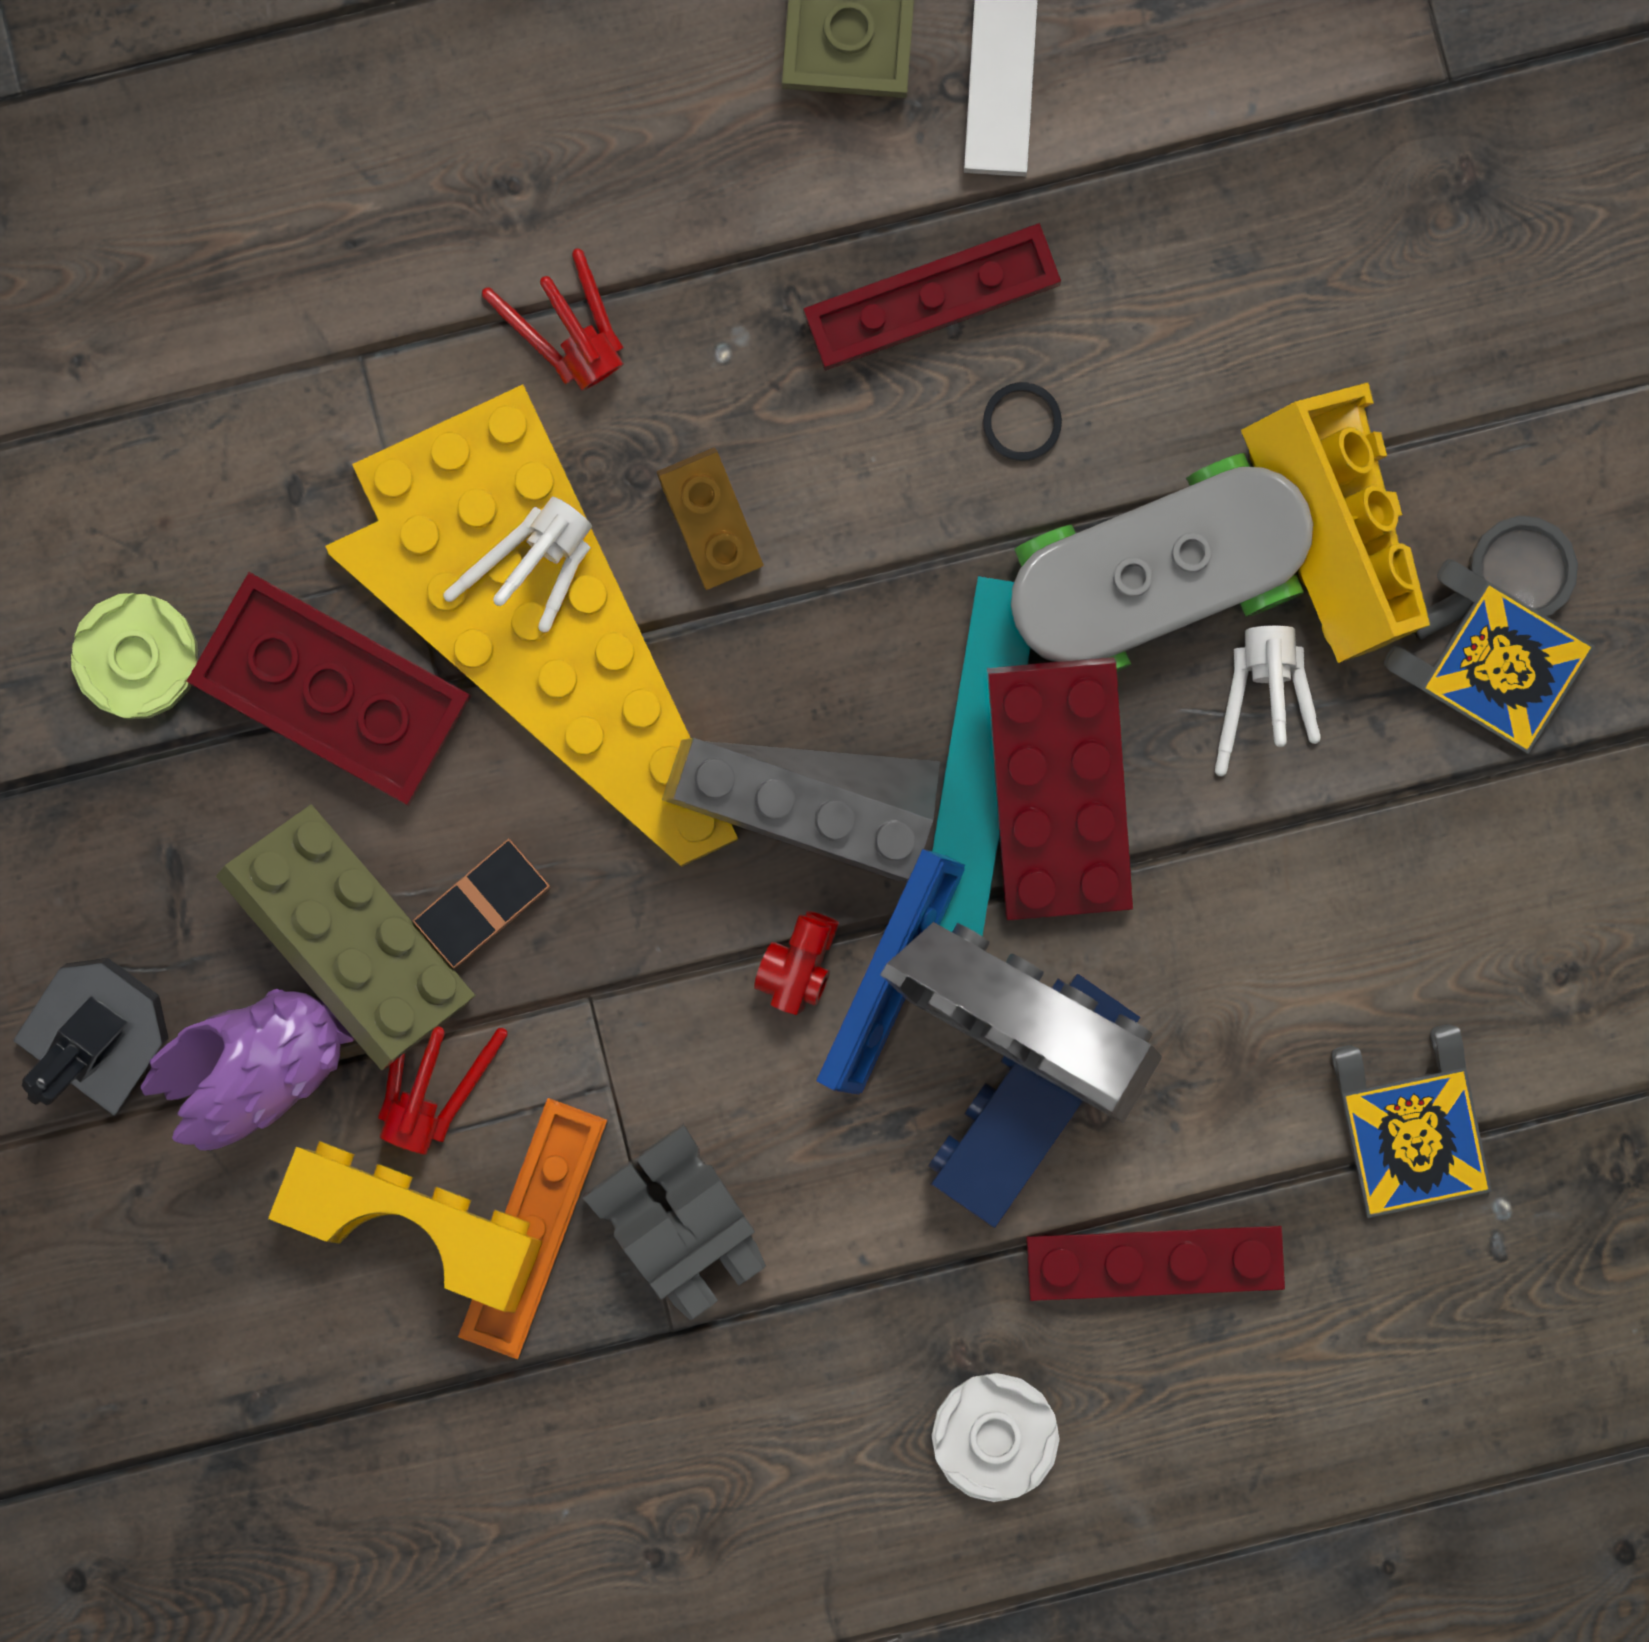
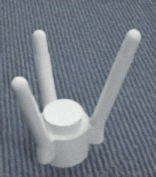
(554, 533)
(1270, 656)

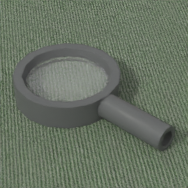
(1523, 559)

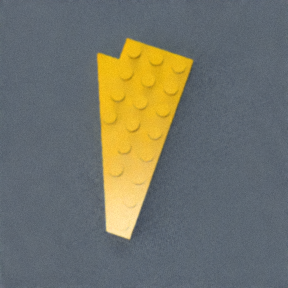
(583, 684)

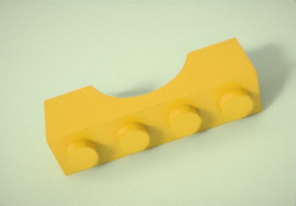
(478, 1255)

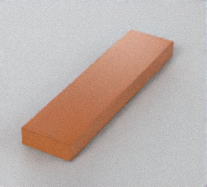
(546, 1199)

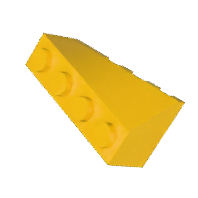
(1356, 566)

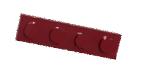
(932, 296)
(1155, 1263)

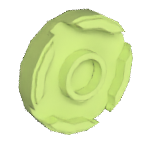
(134, 655)

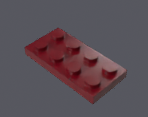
(328, 688)
(1060, 788)

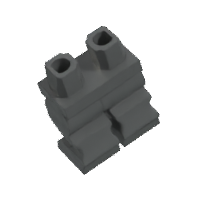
(690, 1236)

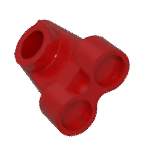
(795, 972)

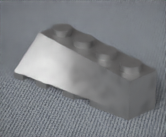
(830, 803)
(1024, 1018)

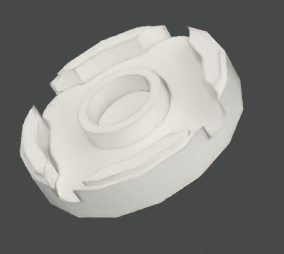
(995, 1437)

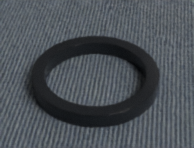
(1026, 387)

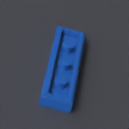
(877, 1001)

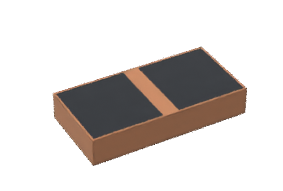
(481, 904)

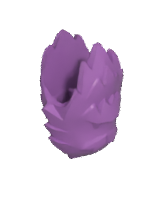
(246, 1066)

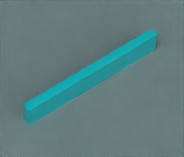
(968, 804)

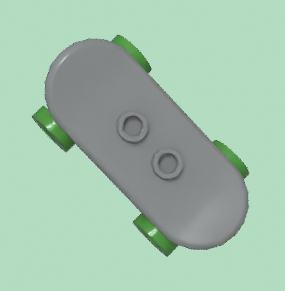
(1164, 564)

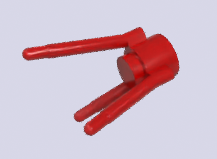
(588, 355)
(412, 1119)

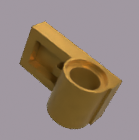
(710, 518)

